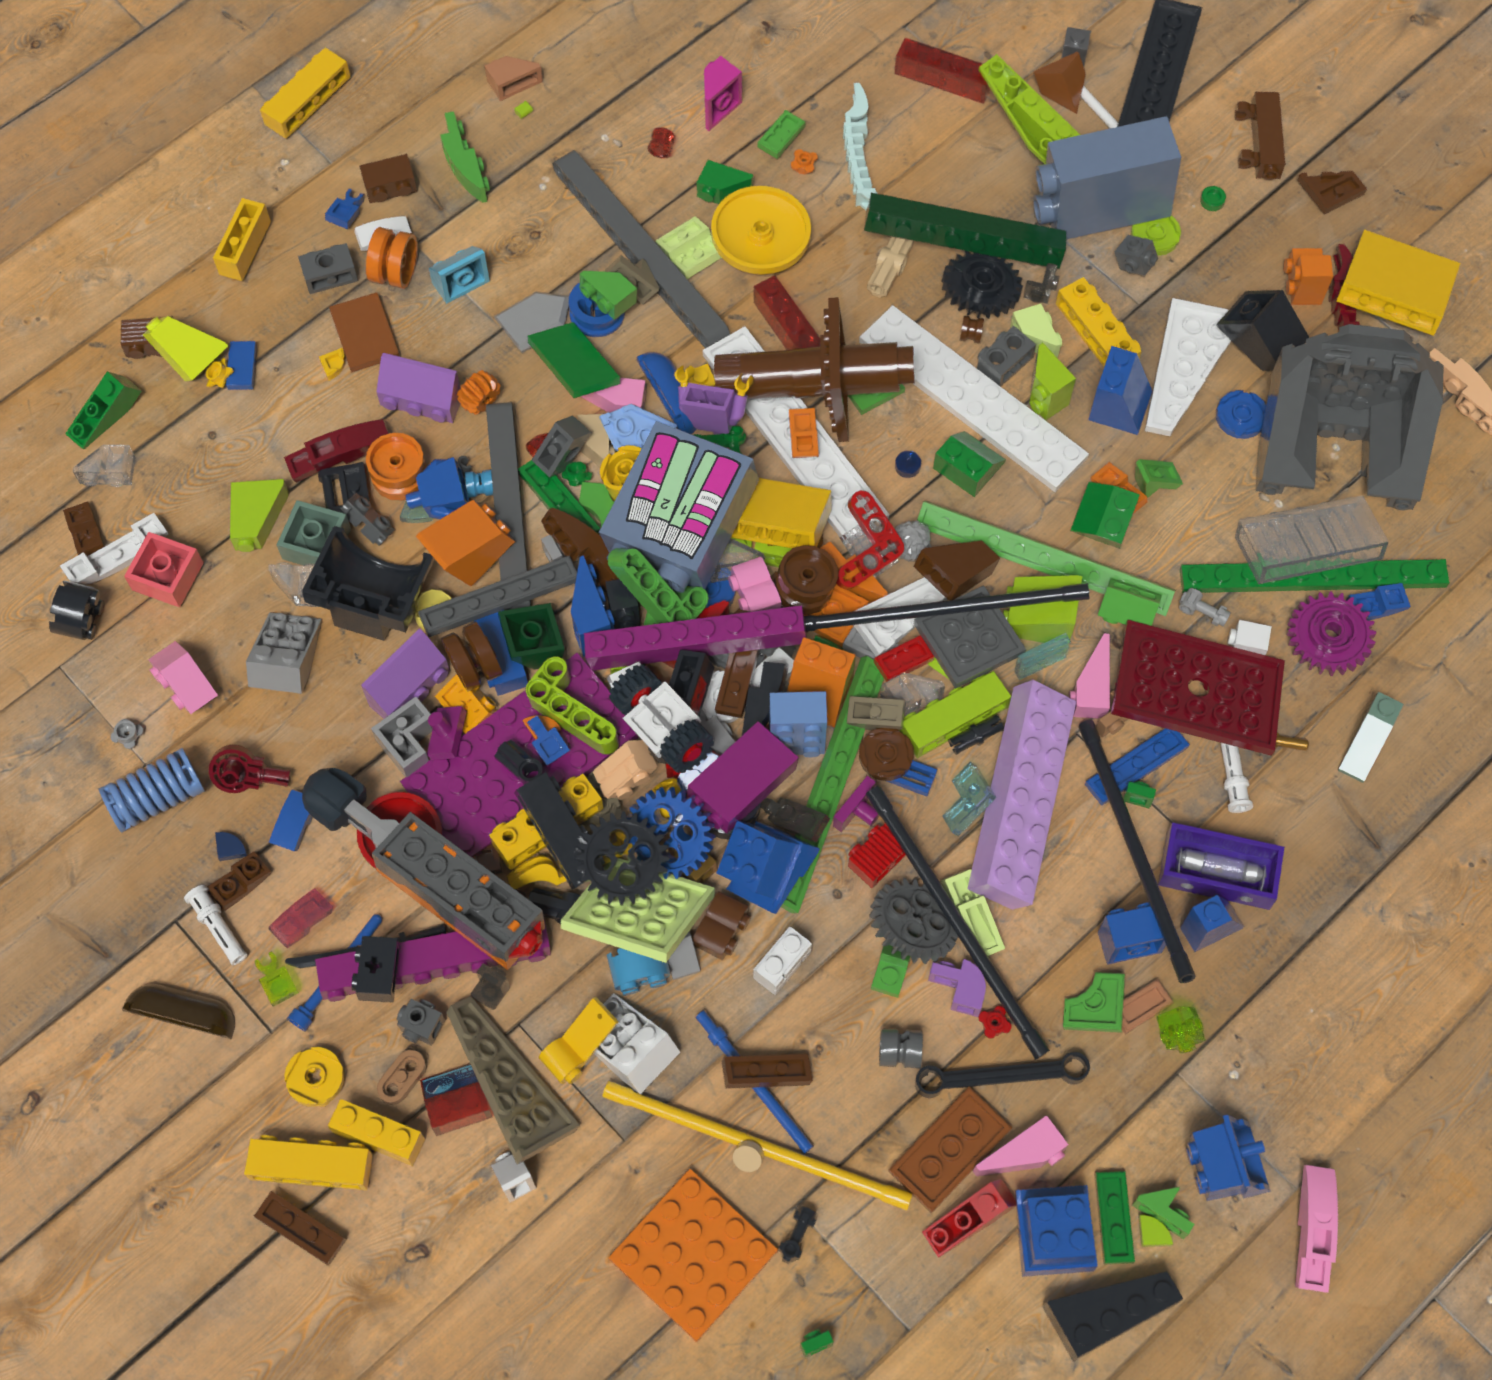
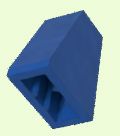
(1210, 923)

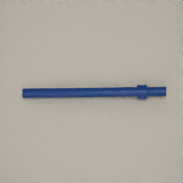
(719, 1038)

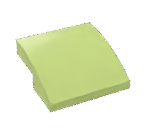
(689, 247)

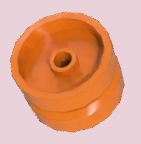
(391, 257)
(394, 464)

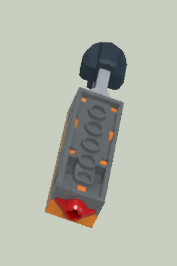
(432, 871)

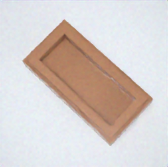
(1144, 1005)

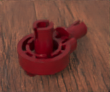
(243, 770)

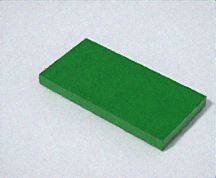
(573, 360)

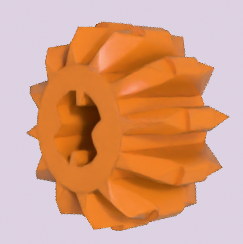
(478, 391)

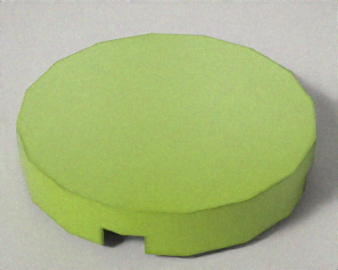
(1163, 232)

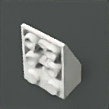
(635, 1047)

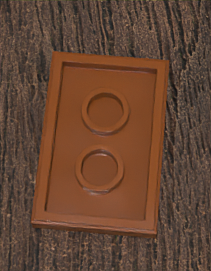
(363, 331)

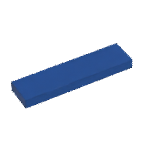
(1140, 762)

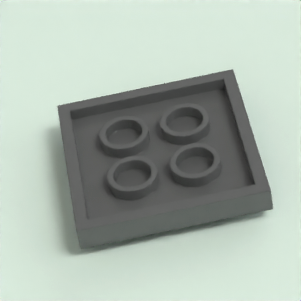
(970, 641)

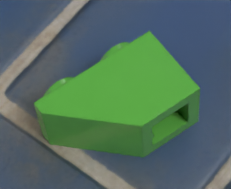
(609, 291)

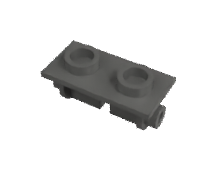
(377, 526)

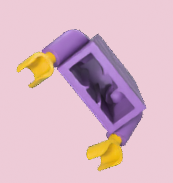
(710, 406)

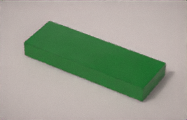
(1114, 1218)

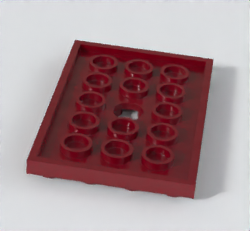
(1240, 686)

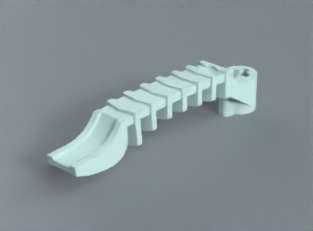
(854, 133)

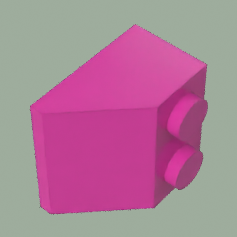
(721, 90)

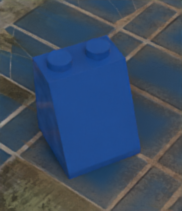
(1121, 392)

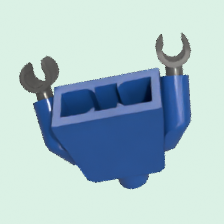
(441, 487)

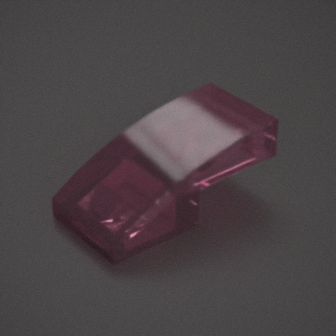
(300, 917)

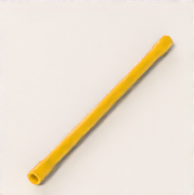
(886, 1193)

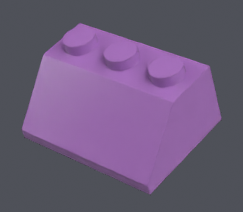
(418, 388)
(405, 675)

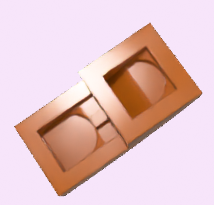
(803, 433)
(1113, 476)

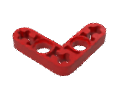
(878, 540)

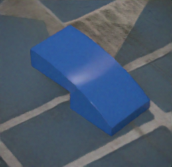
(1383, 601)
(291, 822)

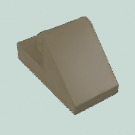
(638, 275)
(875, 713)

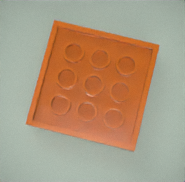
(693, 1255)

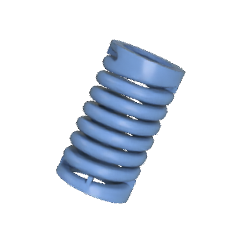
(155, 792)

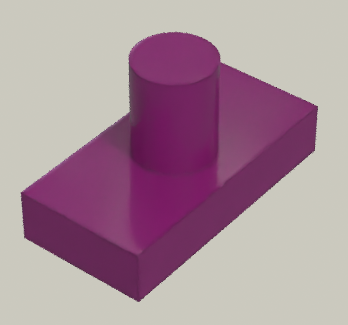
(446, 732)
(857, 806)

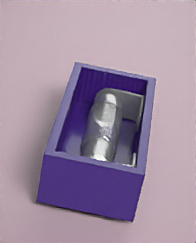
(1221, 866)

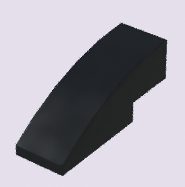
(757, 704)

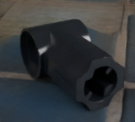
(518, 761)
(553, 904)

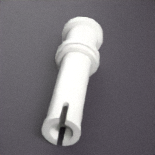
(1235, 783)
(209, 914)

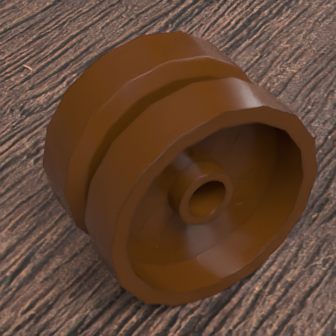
(806, 578)
(474, 655)

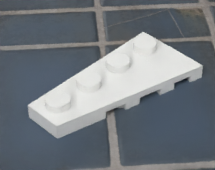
(884, 635)

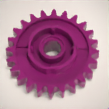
(1329, 652)

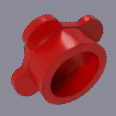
(990, 1029)

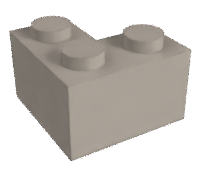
(401, 733)

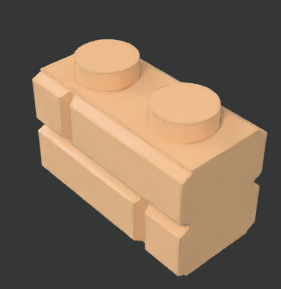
(625, 770)

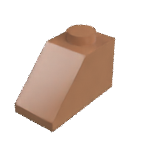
(512, 75)

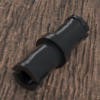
(976, 734)

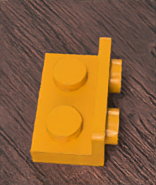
(474, 702)

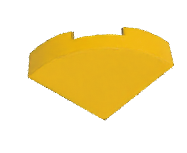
(333, 363)

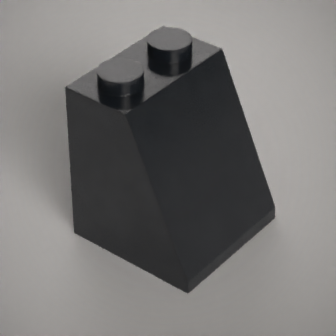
(1262, 325)

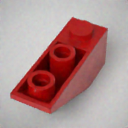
(970, 1217)

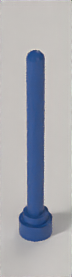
(303, 1015)

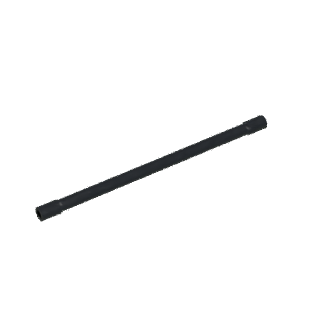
(1066, 594)
(1178, 957)
(1028, 1033)

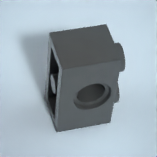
(319, 276)
(561, 446)

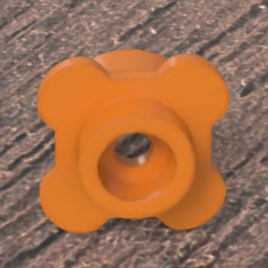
(804, 167)

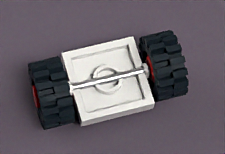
(661, 718)

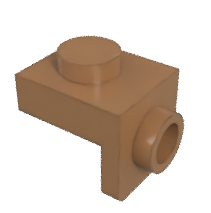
(1109, 722)

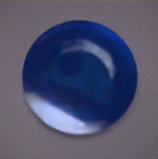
(908, 464)

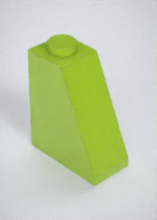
(255, 511)

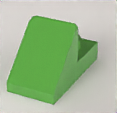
(1156, 474)
(890, 972)
(1157, 1206)

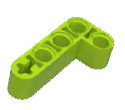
(575, 711)

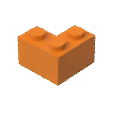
(1308, 275)

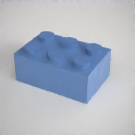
(799, 721)

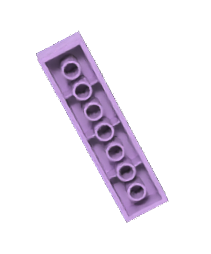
(1025, 794)

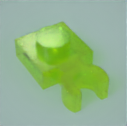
(277, 982)

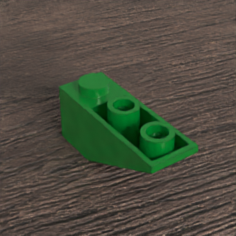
(104, 408)

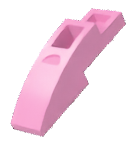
(1318, 1228)

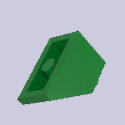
(720, 180)

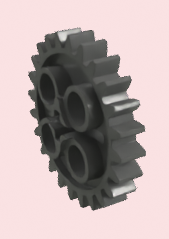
(912, 922)

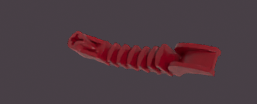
(1343, 313)

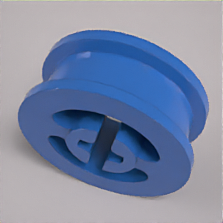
(591, 326)

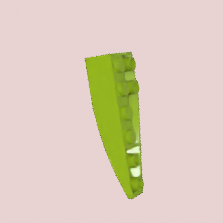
(1026, 109)

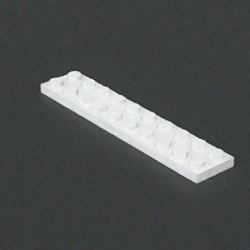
(981, 402)
(771, 417)

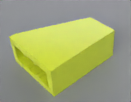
(183, 346)

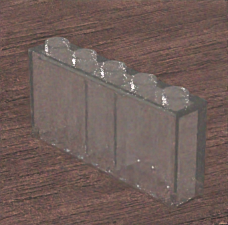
(1311, 539)

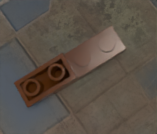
(579, 540)

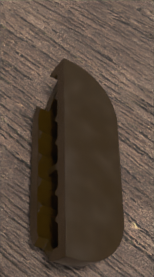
(181, 1009)

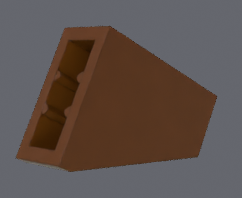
(956, 566)

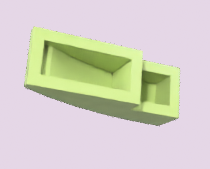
(974, 911)

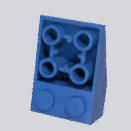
(588, 605)

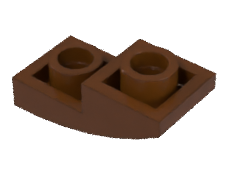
(240, 881)

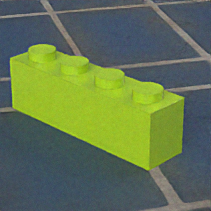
(955, 713)

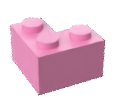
(177, 670)

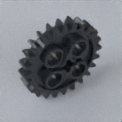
(644, 871)

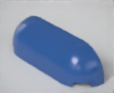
(660, 374)

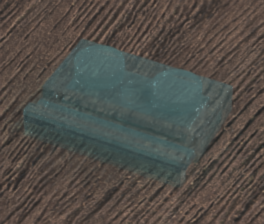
(1042, 656)

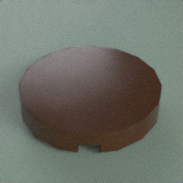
(886, 754)

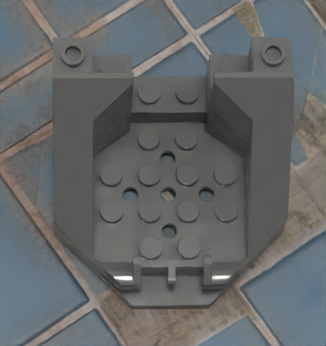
(1353, 387)

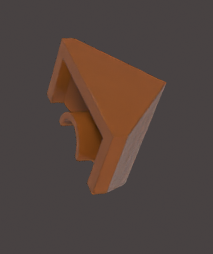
(1063, 81)

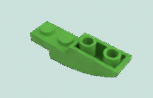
(463, 160)

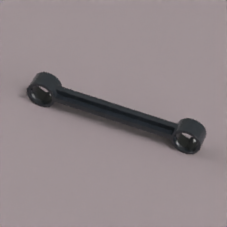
(1002, 1074)

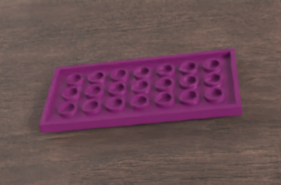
(478, 791)

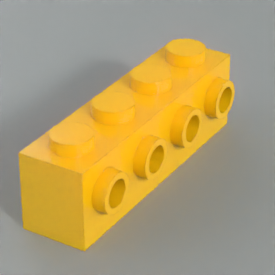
(305, 92)
(1094, 320)
(520, 840)
(308, 1164)

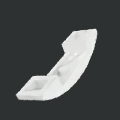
(113, 556)

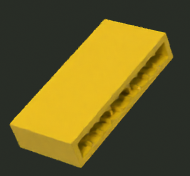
(784, 514)

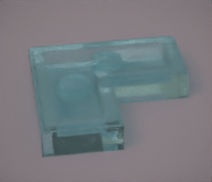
(974, 799)

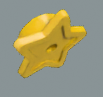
(217, 373)

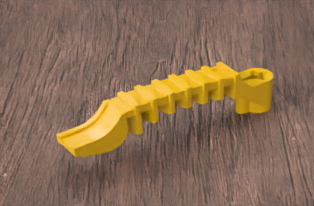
(542, 868)

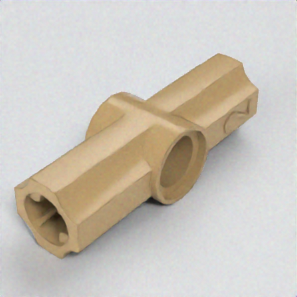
(889, 265)

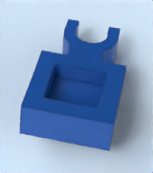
(344, 211)

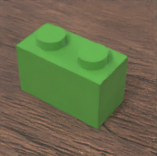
(1128, 602)

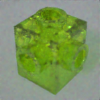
(1181, 1029)

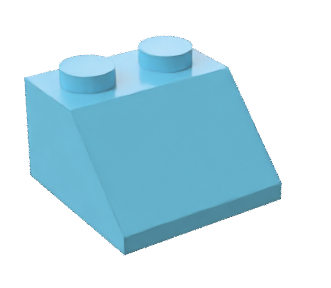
(460, 273)

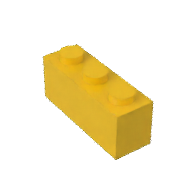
(242, 239)
(376, 1132)

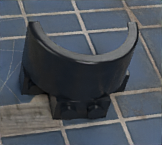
(363, 590)

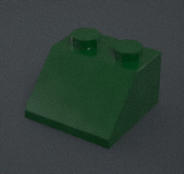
(531, 634)

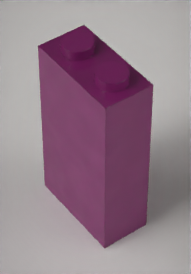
(742, 777)

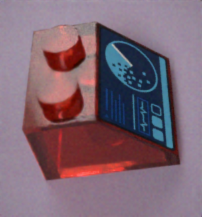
(454, 1100)

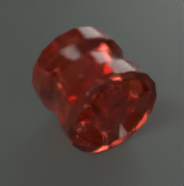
(661, 142)

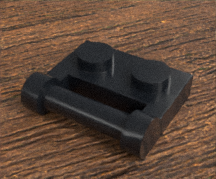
(352, 481)

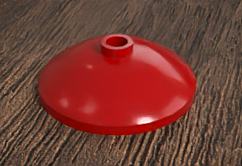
(397, 807)

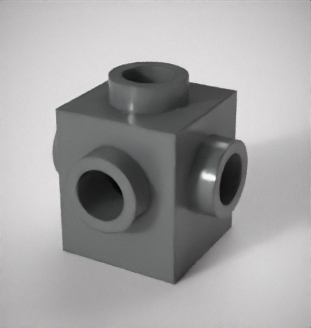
(1136, 255)
(420, 1021)

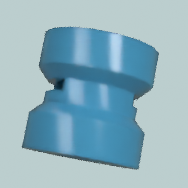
(473, 483)

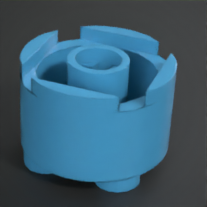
(635, 970)

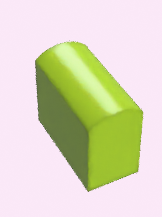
(523, 109)

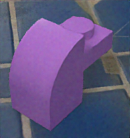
(968, 983)

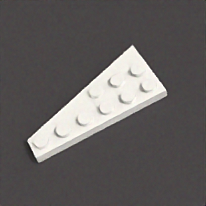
(1186, 359)

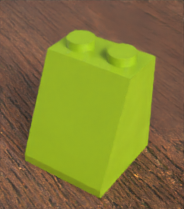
(1043, 620)

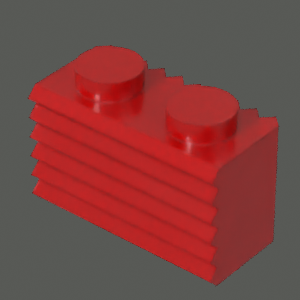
(876, 856)

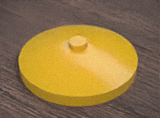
(760, 230)

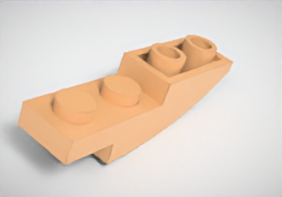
(1469, 386)

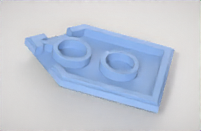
(630, 425)

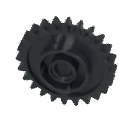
(981, 284)

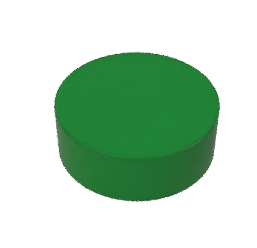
(1213, 198)

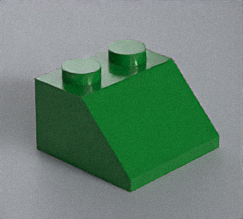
(967, 462)
(1105, 513)

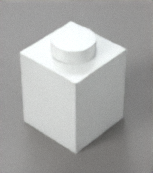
(1250, 637)

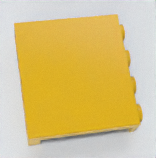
(1399, 282)

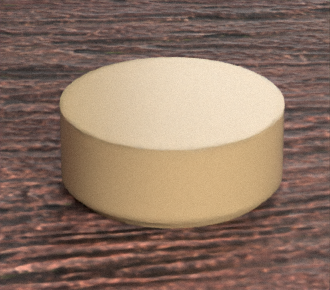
(748, 1156)

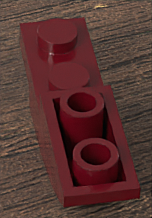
(334, 447)

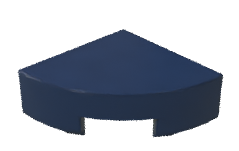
(229, 847)

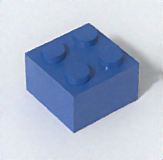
(1130, 934)

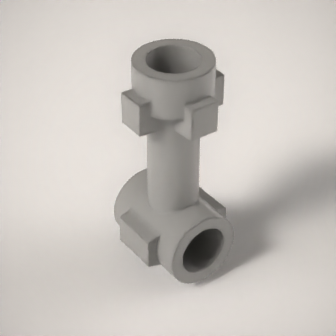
(1192, 601)

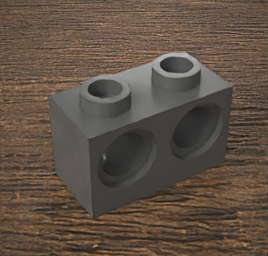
(1009, 359)

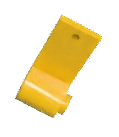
(571, 1051)

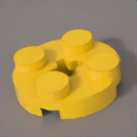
(308, 1062)

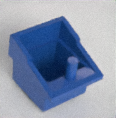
(764, 863)
(1227, 1160)
(1055, 1231)

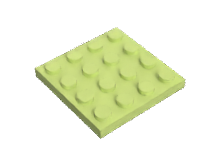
(650, 925)

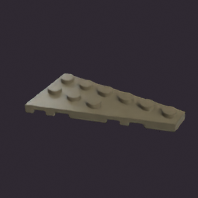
(517, 1096)

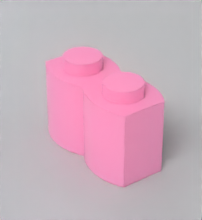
(754, 586)

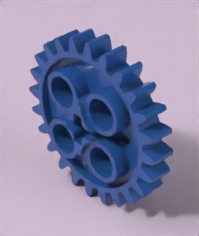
(690, 848)

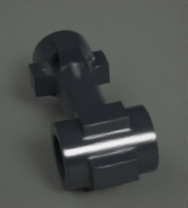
(790, 1249)

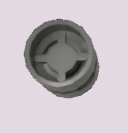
(900, 1048)

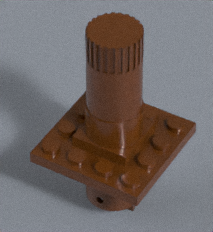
(821, 371)

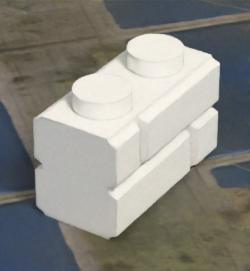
(782, 960)

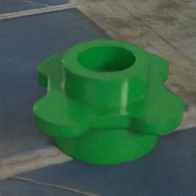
(576, 473)

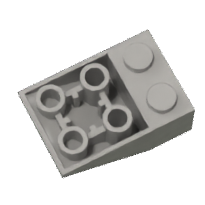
(283, 653)

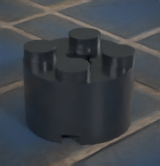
(75, 610)

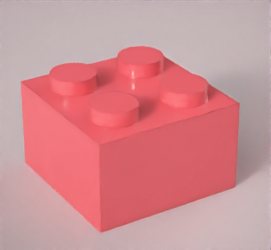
(164, 569)

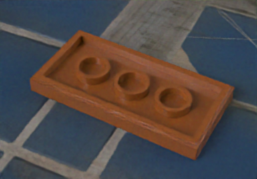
(950, 1149)

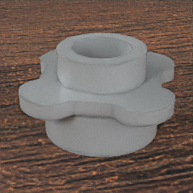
(126, 726)

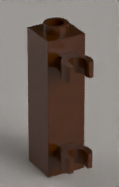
(1266, 134)

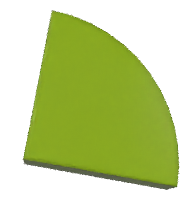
(1153, 1232)

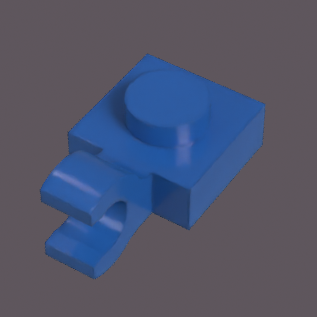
(548, 743)

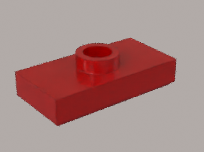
(904, 658)

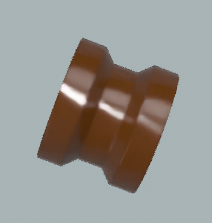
(971, 329)

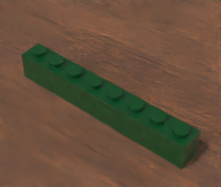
(965, 230)

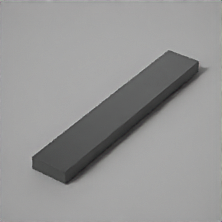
(498, 596)

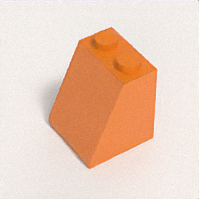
(467, 541)
(823, 670)

